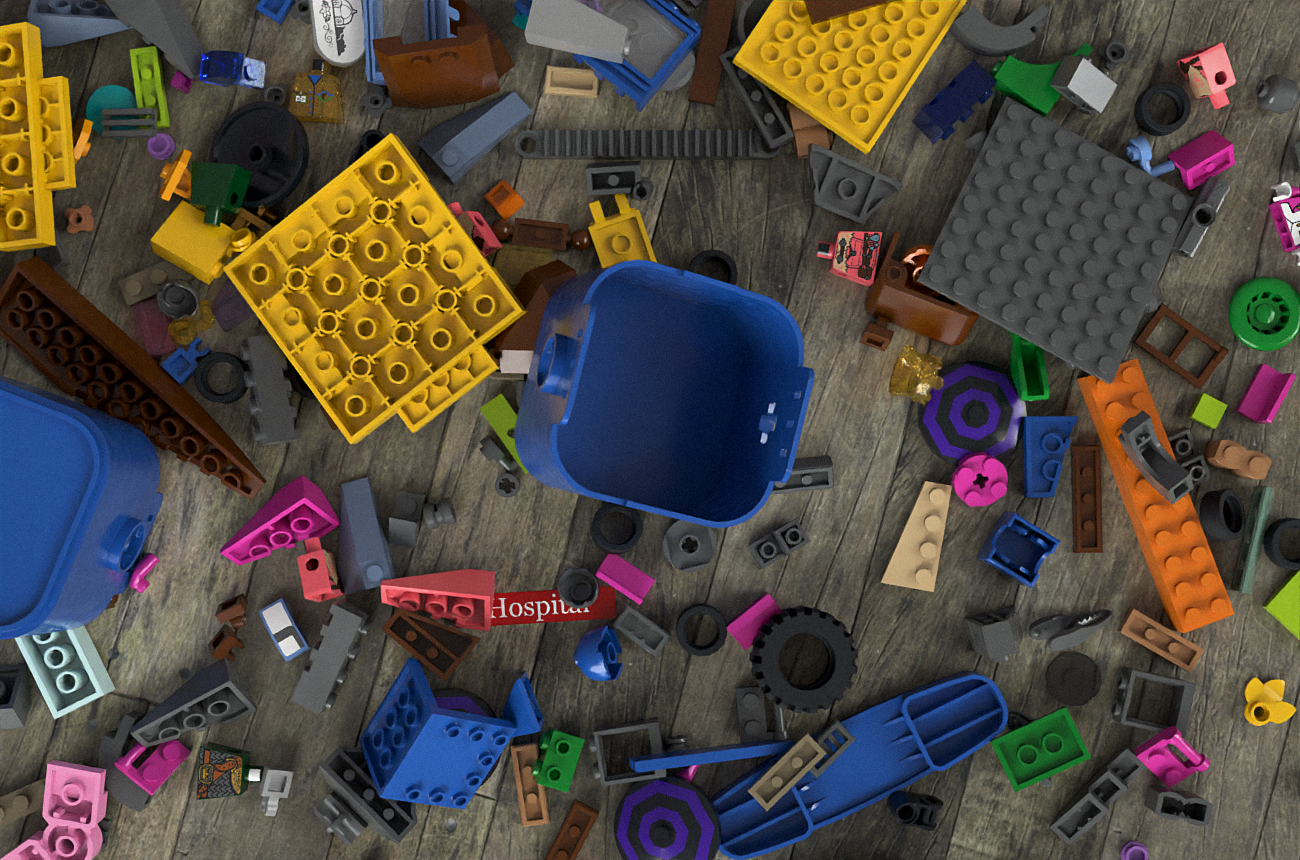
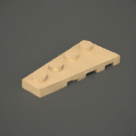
(920, 542)

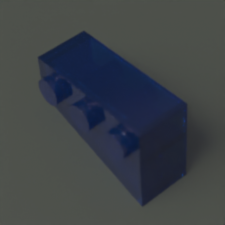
(955, 102)

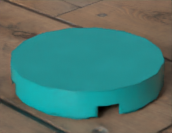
(110, 98)

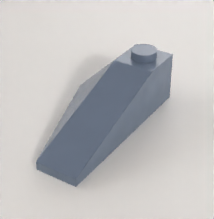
(72, 20)

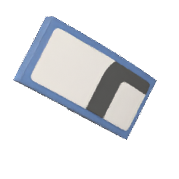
(284, 630)

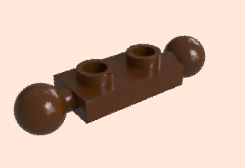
(541, 234)

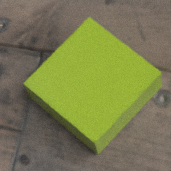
(1208, 411)

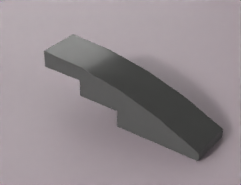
(1096, 795)

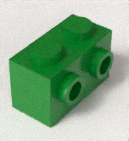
(557, 759)

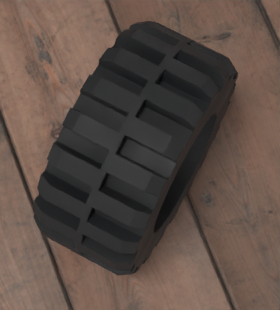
(839, 665)

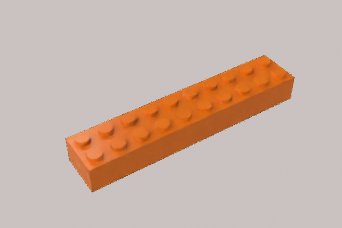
(1166, 532)

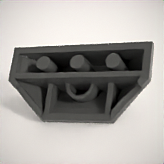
(352, 781)

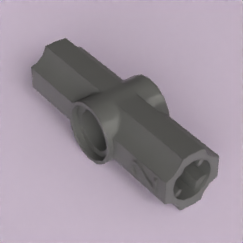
(1207, 203)

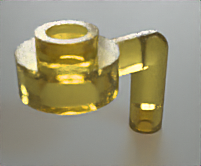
(186, 330)

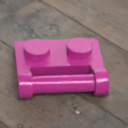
(1165, 762)
(156, 768)

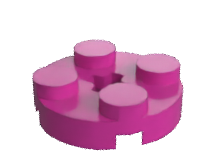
(989, 467)

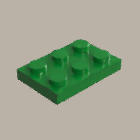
(1040, 749)

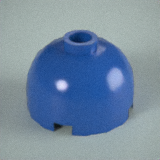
(598, 654)

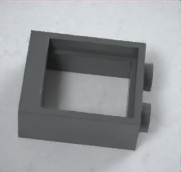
(1179, 708)
(626, 776)

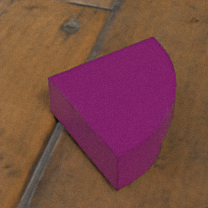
(181, 82)

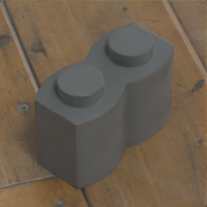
(1178, 805)

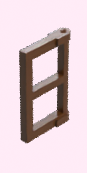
(1191, 331)

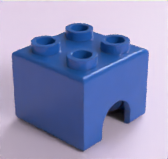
(1017, 548)

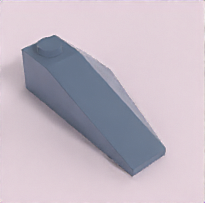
(469, 137)
(362, 540)

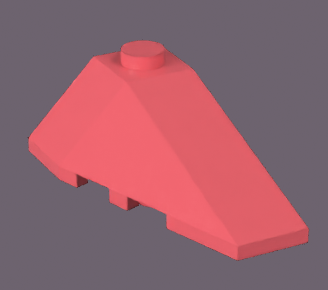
(454, 595)

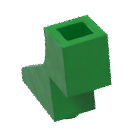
(1028, 369)

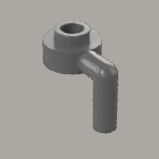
(491, 450)

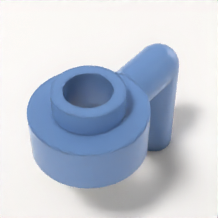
(1140, 152)

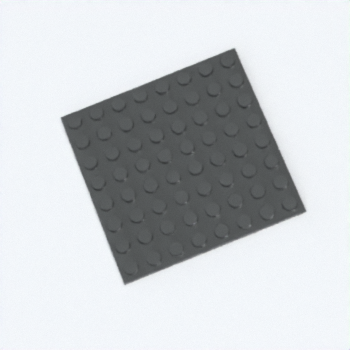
(1056, 240)

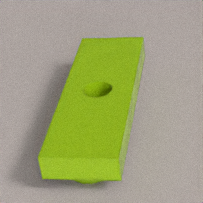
(503, 421)

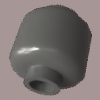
(1277, 94)

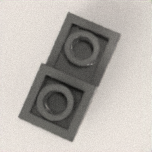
(1187, 455)
(778, 543)

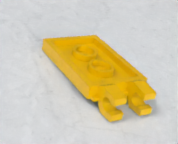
(620, 235)

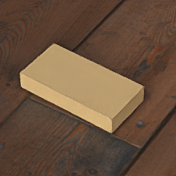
(571, 82)

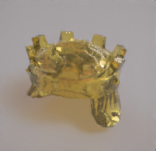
(915, 375)

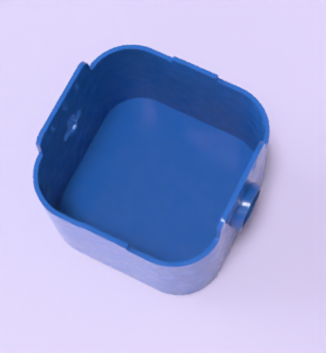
(664, 393)
(71, 509)

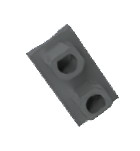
(340, 818)

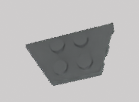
(847, 186)

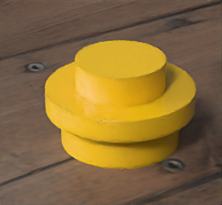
(242, 239)

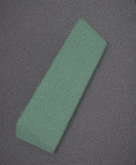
(1252, 539)

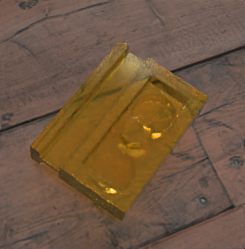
(516, 260)

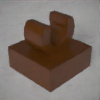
(877, 335)
(233, 610)
(223, 642)

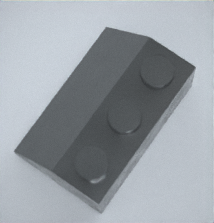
(14, 696)

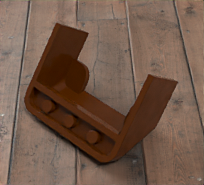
(912, 309)

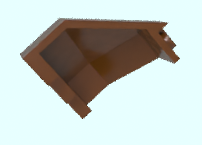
(517, 342)

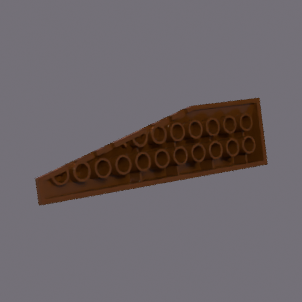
(110, 371)

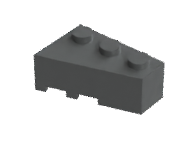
(995, 633)

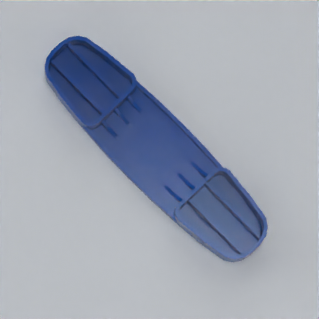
(892, 749)

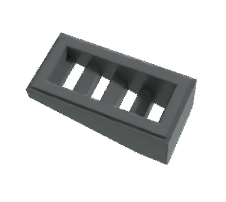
(817, 770)

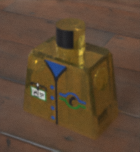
(317, 96)

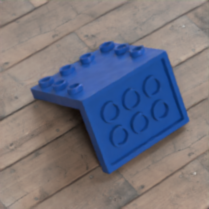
(427, 750)

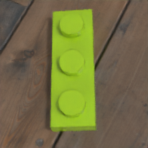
(150, 84)

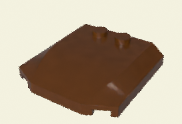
(439, 70)

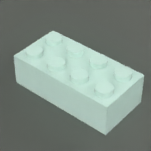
(66, 669)

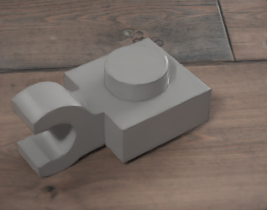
(274, 785)

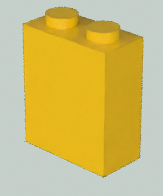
(193, 245)

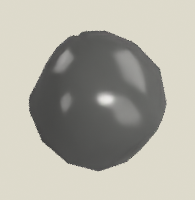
(177, 298)
(578, 587)

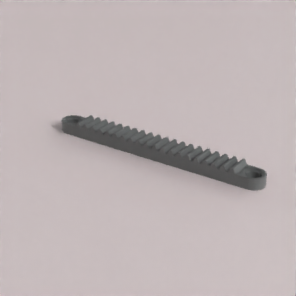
(644, 145)

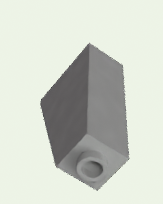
(577, 30)

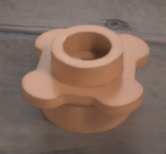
(87, 222)

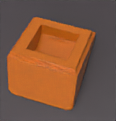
(504, 199)

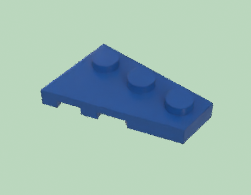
(1043, 452)

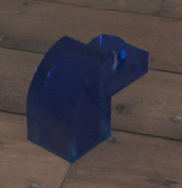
(231, 68)

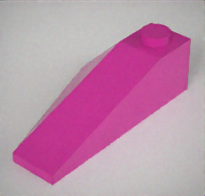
(288, 517)

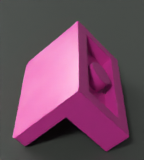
(1203, 158)
(1264, 394)
(625, 577)
(747, 622)

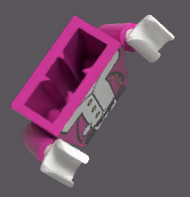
(1287, 216)

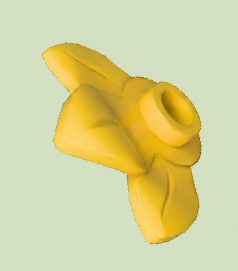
(1269, 700)

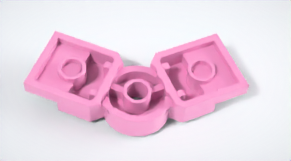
(73, 809)

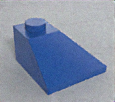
(523, 707)

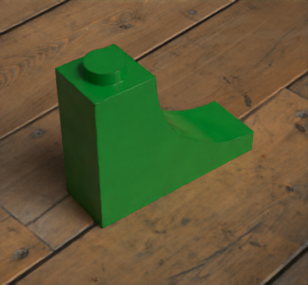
(1030, 82)

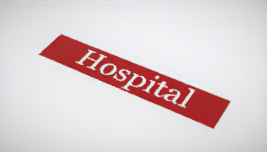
(548, 607)

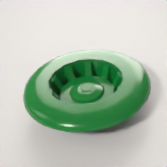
(1265, 313)

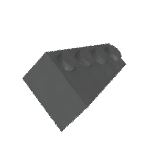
(269, 392)
(332, 656)

